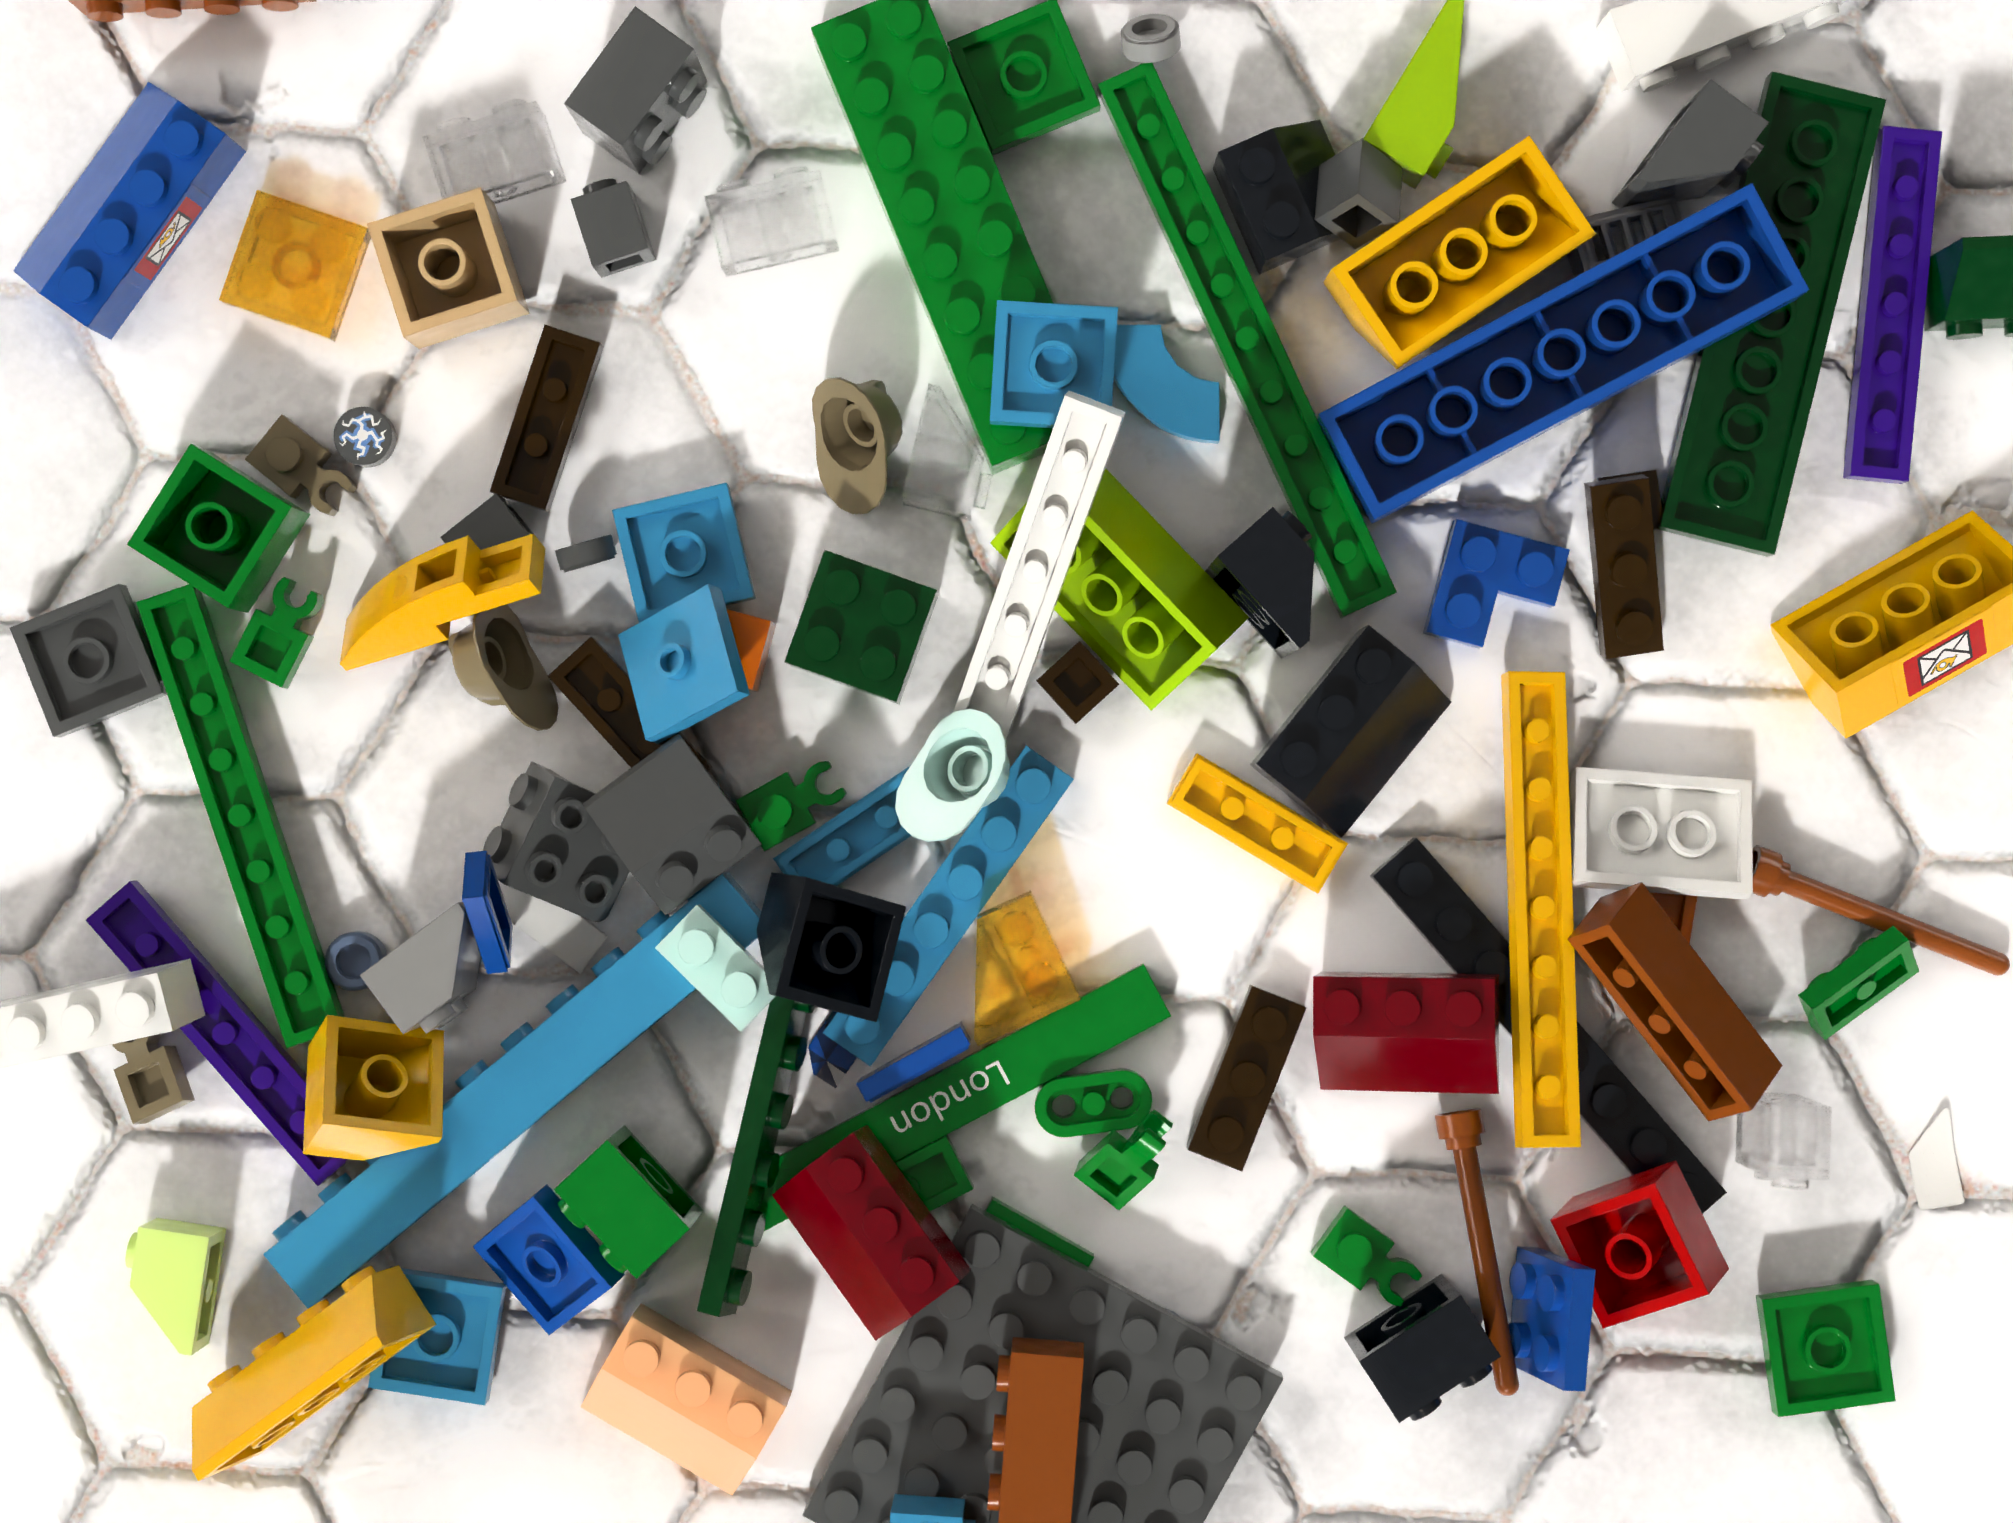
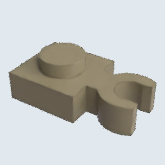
(296, 461)
(152, 1079)

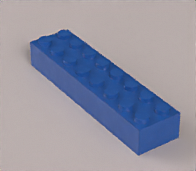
(1562, 353)

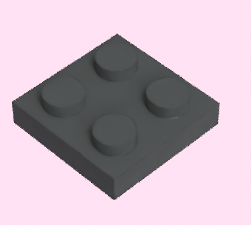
(89, 660)

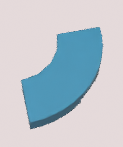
(1163, 389)

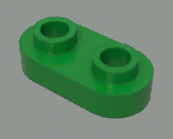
(1093, 1104)

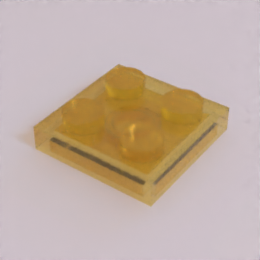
(295, 265)

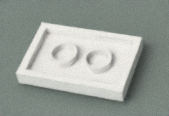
(1661, 831)

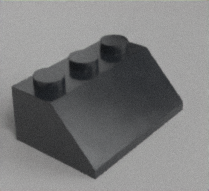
(1271, 579)
(1352, 730)

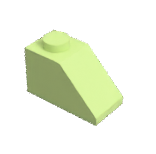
(177, 1277)

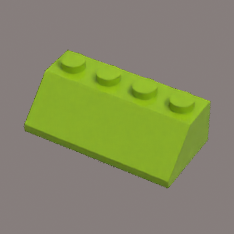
(1138, 596)

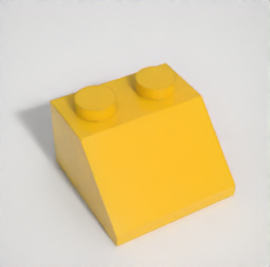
(372, 1089)

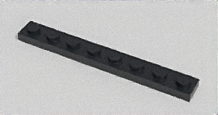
(1475, 946)

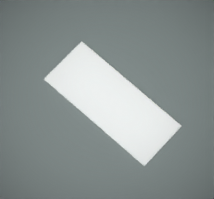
(555, 928)

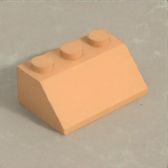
(686, 1399)

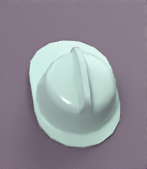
(953, 776)

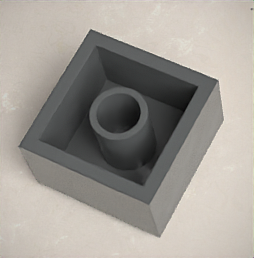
(638, 91)

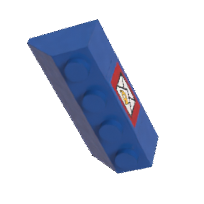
(129, 211)

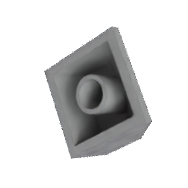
(428, 973)

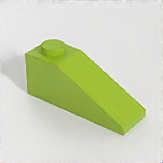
(1423, 102)

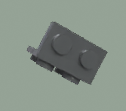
(555, 847)

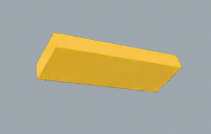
(1257, 823)

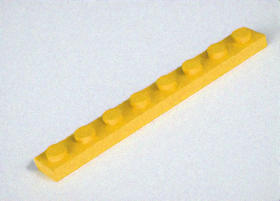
(1540, 910)

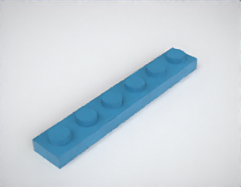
(956, 898)

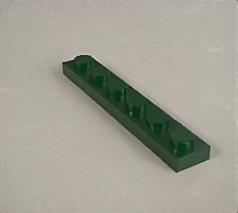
(754, 1160)

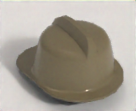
(854, 436)
(502, 669)

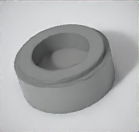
(1150, 38)

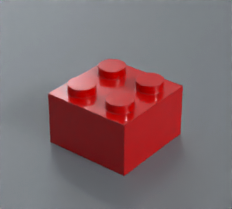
(1642, 1242)

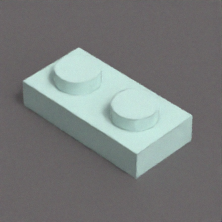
(717, 967)

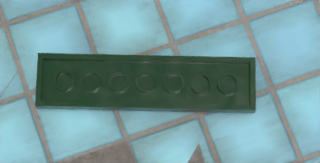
(1759, 383)

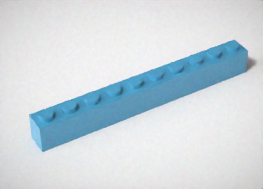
(500, 1101)

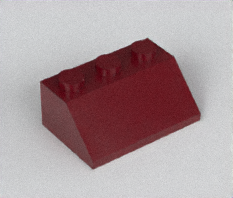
(1407, 1032)
(871, 1232)

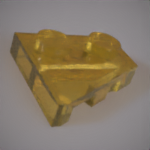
(1017, 969)

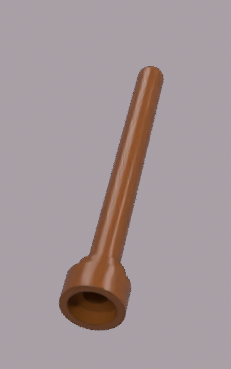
(1775, 876)
(1462, 1135)

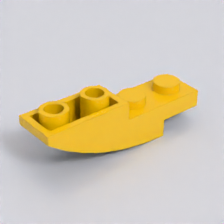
(444, 584)

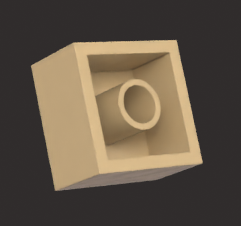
(448, 268)

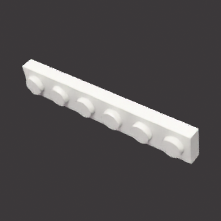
(1040, 557)

